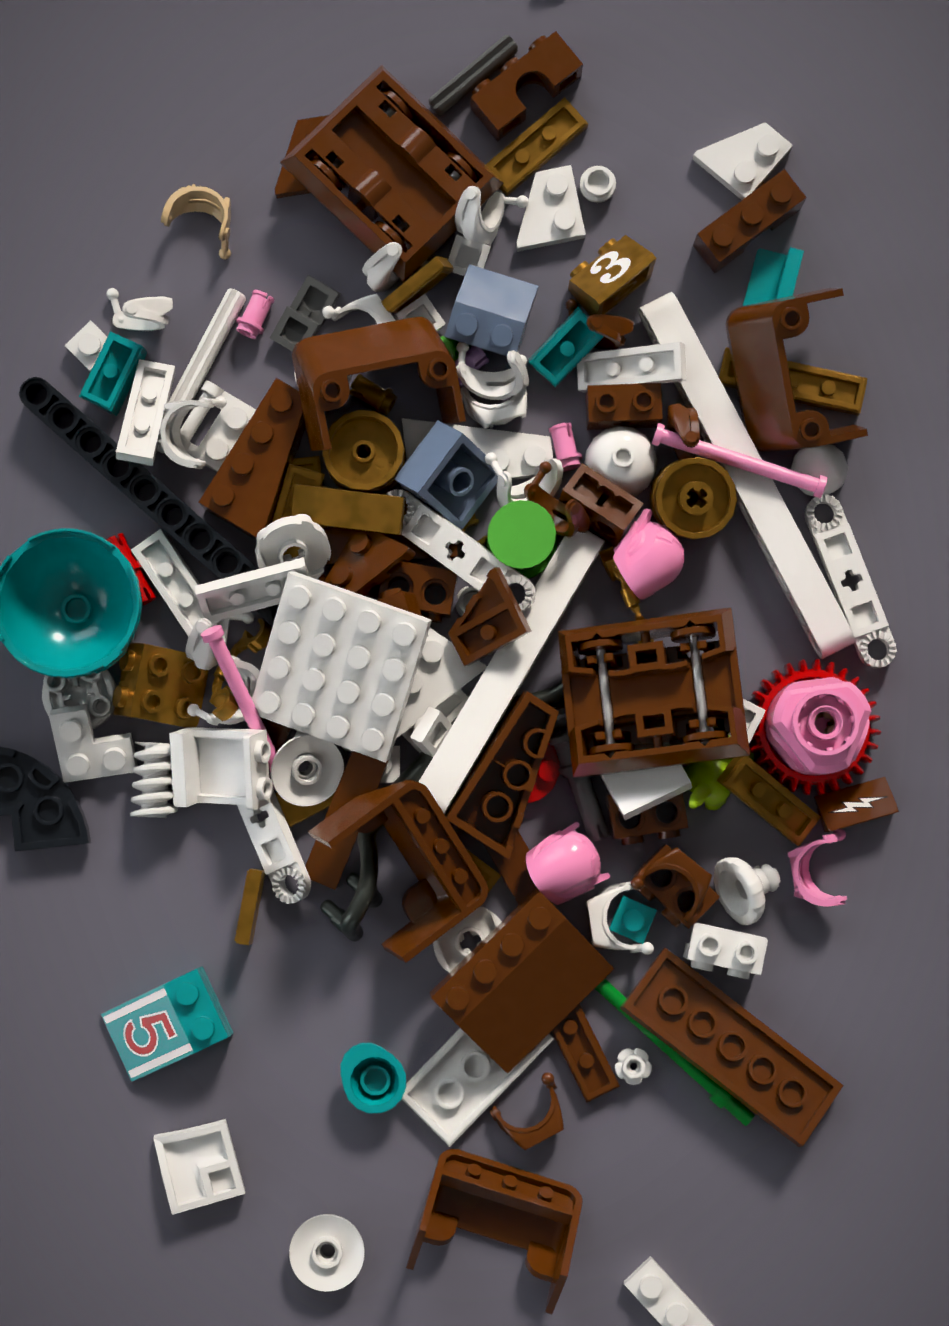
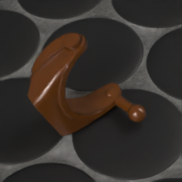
(607, 325)
(686, 424)
(572, 511)
(679, 861)
(546, 1128)

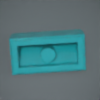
(565, 348)
(113, 373)

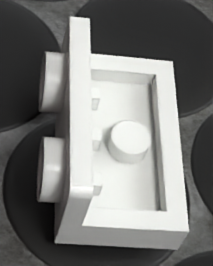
(726, 948)

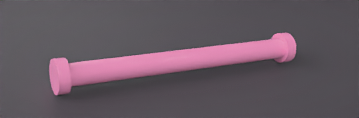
(742, 462)
(214, 637)

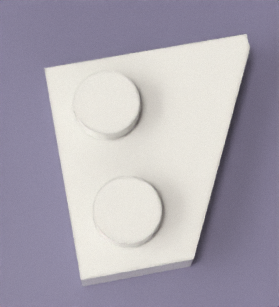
(744, 159)
(552, 211)

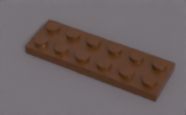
(732, 1047)

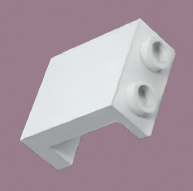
(220, 767)

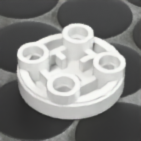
(91, 689)

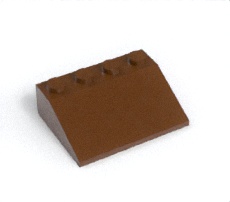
(521, 981)

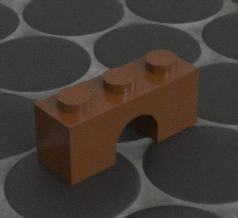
(547, 64)
(744, 222)

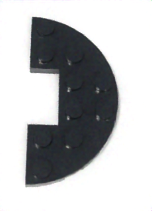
(40, 804)

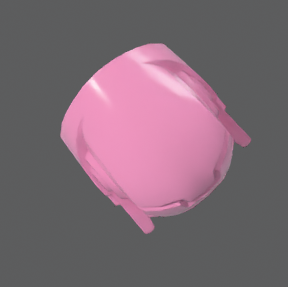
(648, 556)
(565, 865)

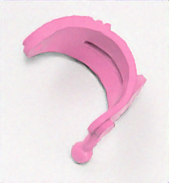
(802, 880)

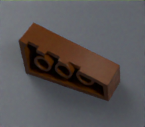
(254, 471)

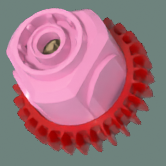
(814, 727)

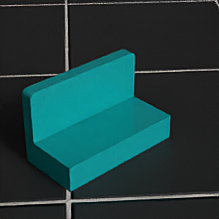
(773, 275)

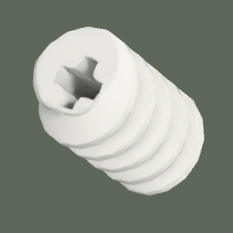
(154, 782)

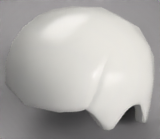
(823, 461)

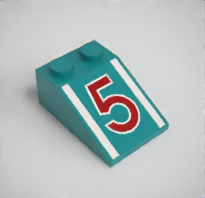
(167, 1024)

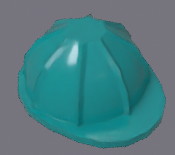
(372, 1078)

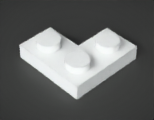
(82, 754)

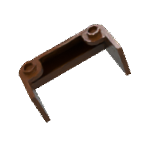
(328, 359)
(763, 375)
(448, 878)
(505, 1207)

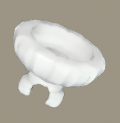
(744, 888)

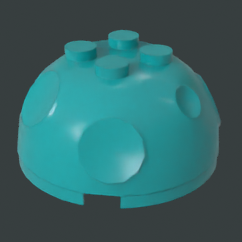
(68, 603)

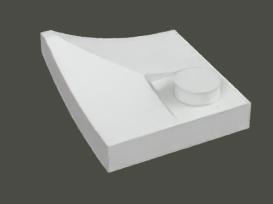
(198, 1166)

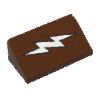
(855, 804)

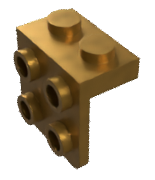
(159, 685)

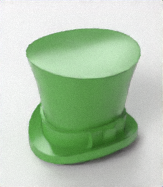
(522, 537)

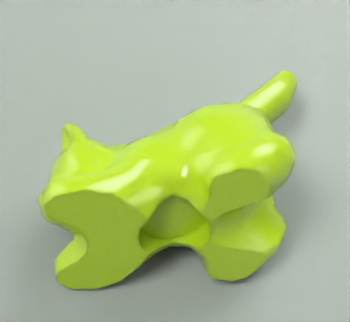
(705, 784)

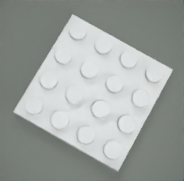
(339, 666)

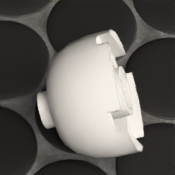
(623, 458)

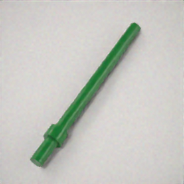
(717, 1094)

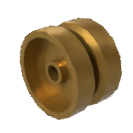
(368, 432)
(714, 497)

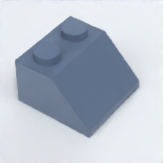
(491, 310)
(448, 474)

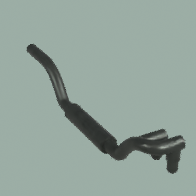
(366, 884)

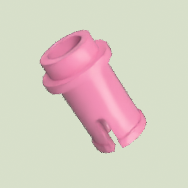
(254, 315)
(565, 446)

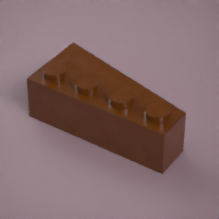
(500, 785)

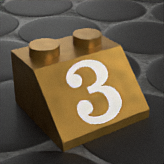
(612, 275)

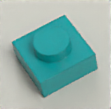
(632, 919)

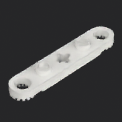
(435, 534)
(839, 555)
(277, 850)

